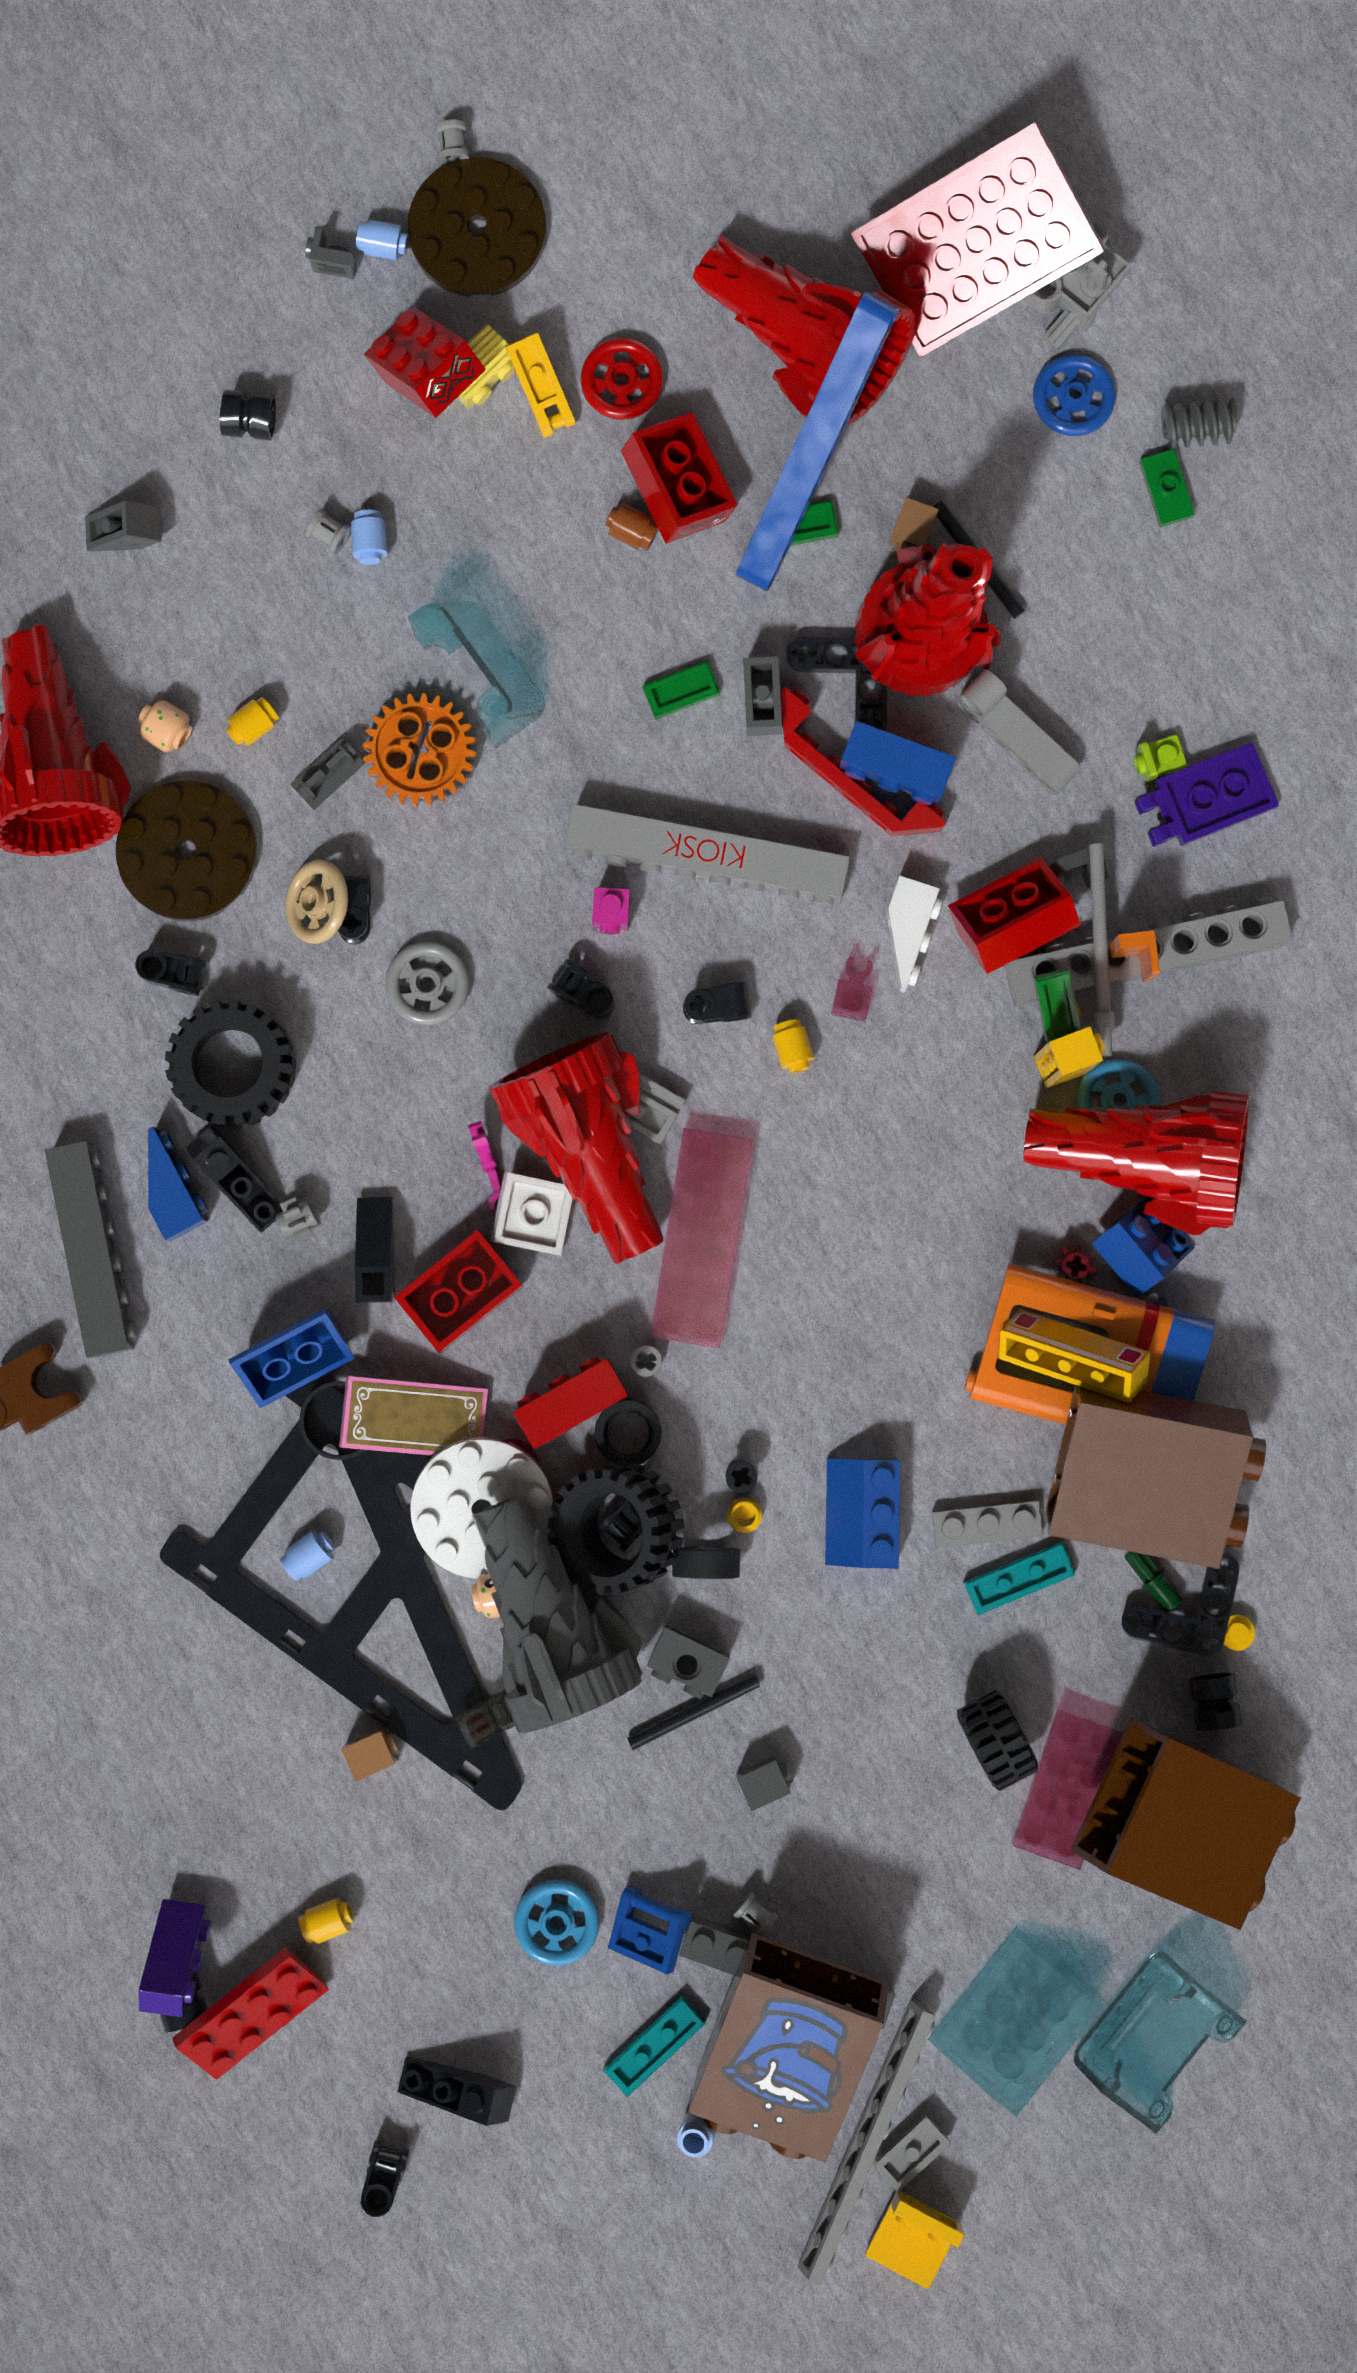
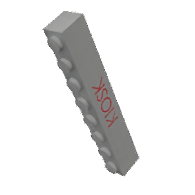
(706, 854)

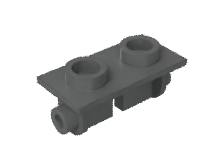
(327, 773)

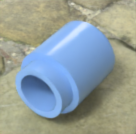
(382, 239)
(369, 537)
(308, 1555)
(695, 2136)

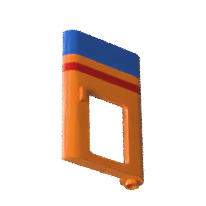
(1173, 1337)

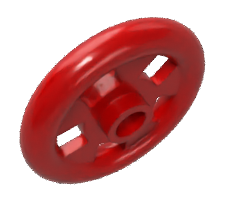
(639, 355)

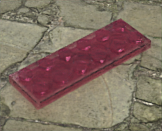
(701, 1238)

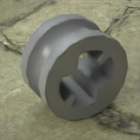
(644, 1371)

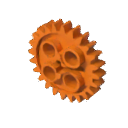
(390, 741)

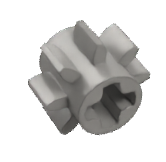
(296, 1219)

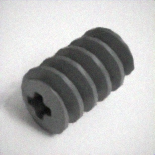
(1199, 422)

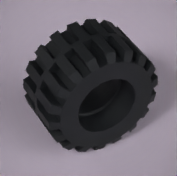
(997, 1740)

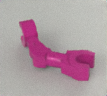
(487, 1160)

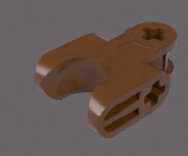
(21, 1397)

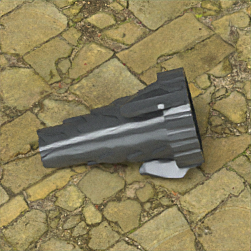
(554, 1650)

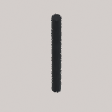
(994, 582)
(693, 1712)

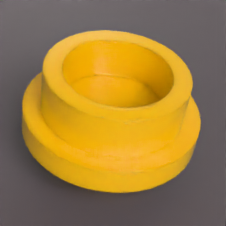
(744, 1515)
(1239, 1633)

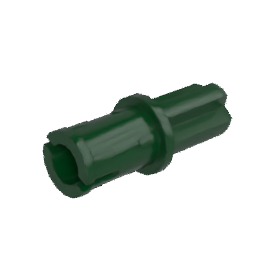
(1154, 1580)

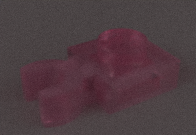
(853, 996)

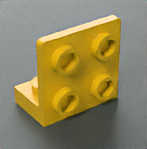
(914, 2239)

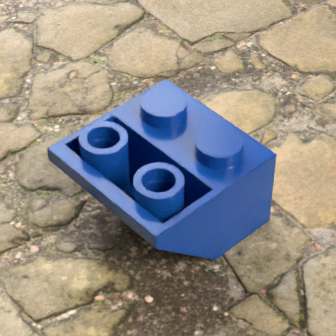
(1142, 1248)

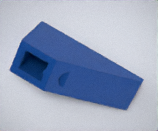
(169, 1195)

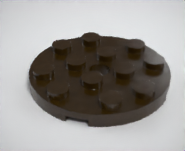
(470, 192)
(195, 886)

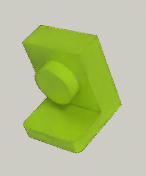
(1159, 758)

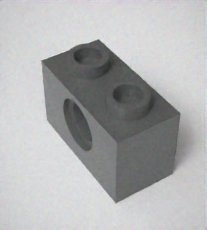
(762, 696)
(675, 1644)

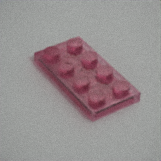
(1065, 1786)

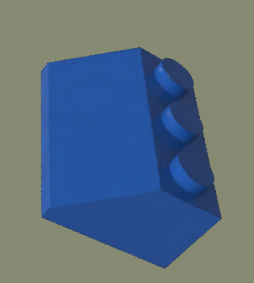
(897, 763)
(292, 1357)
(862, 1513)

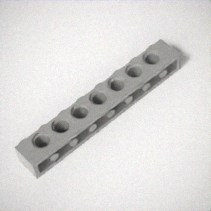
(1272, 934)

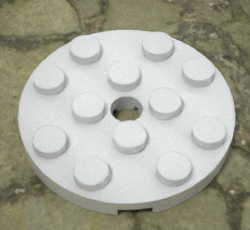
(458, 1478)

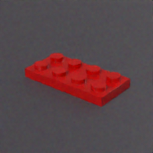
(250, 2013)

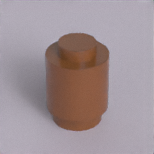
(631, 527)

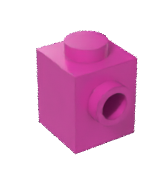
(611, 910)

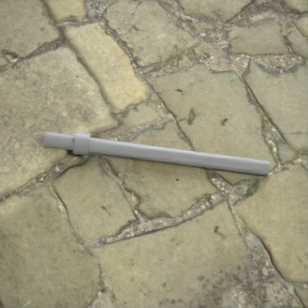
(1103, 1018)

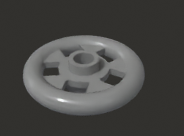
(456, 980)

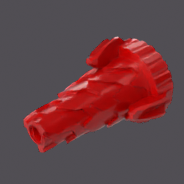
(799, 321)
(928, 620)
(52, 784)
(575, 1115)
(1175, 1153)

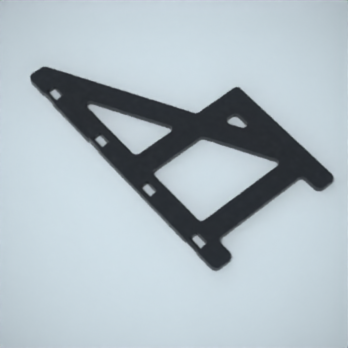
(395, 1574)

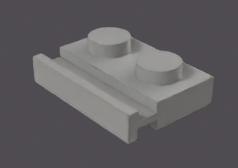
(658, 1110)

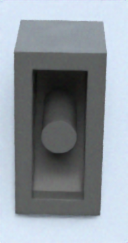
(124, 527)

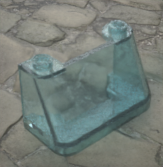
(514, 697)
(1152, 2037)

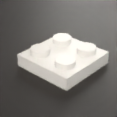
(532, 1214)

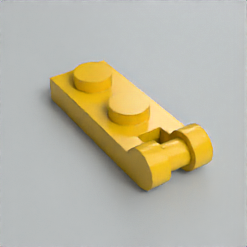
(539, 383)

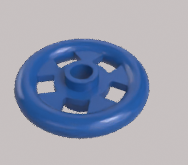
(1061, 421)

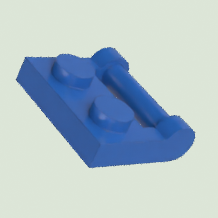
(643, 1940)

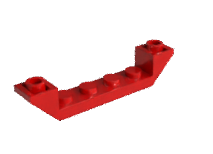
(919, 820)

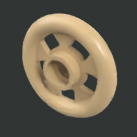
(316, 901)

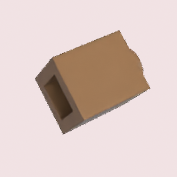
(913, 525)
(371, 1753)

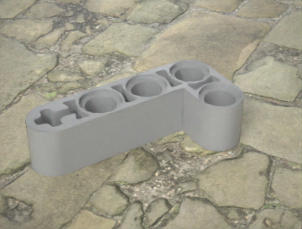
(1016, 733)

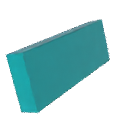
(1019, 1578)
(654, 2045)

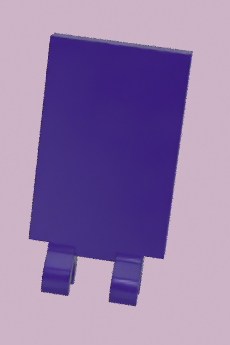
(1209, 796)

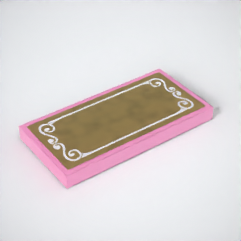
(409, 1415)

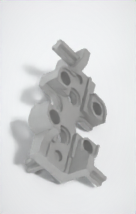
(1082, 289)

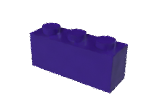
(173, 1958)

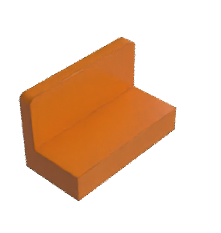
(1138, 944)

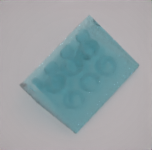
(1017, 2021)

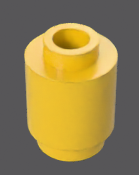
(251, 722)
(792, 1046)
(326, 1921)

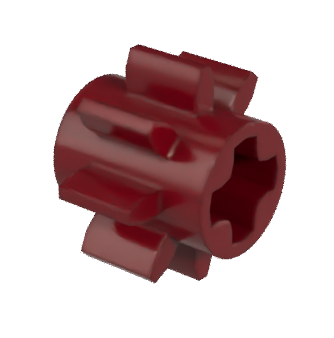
(1082, 1260)

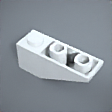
(907, 920)

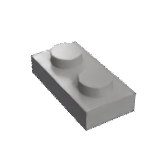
(912, 2153)

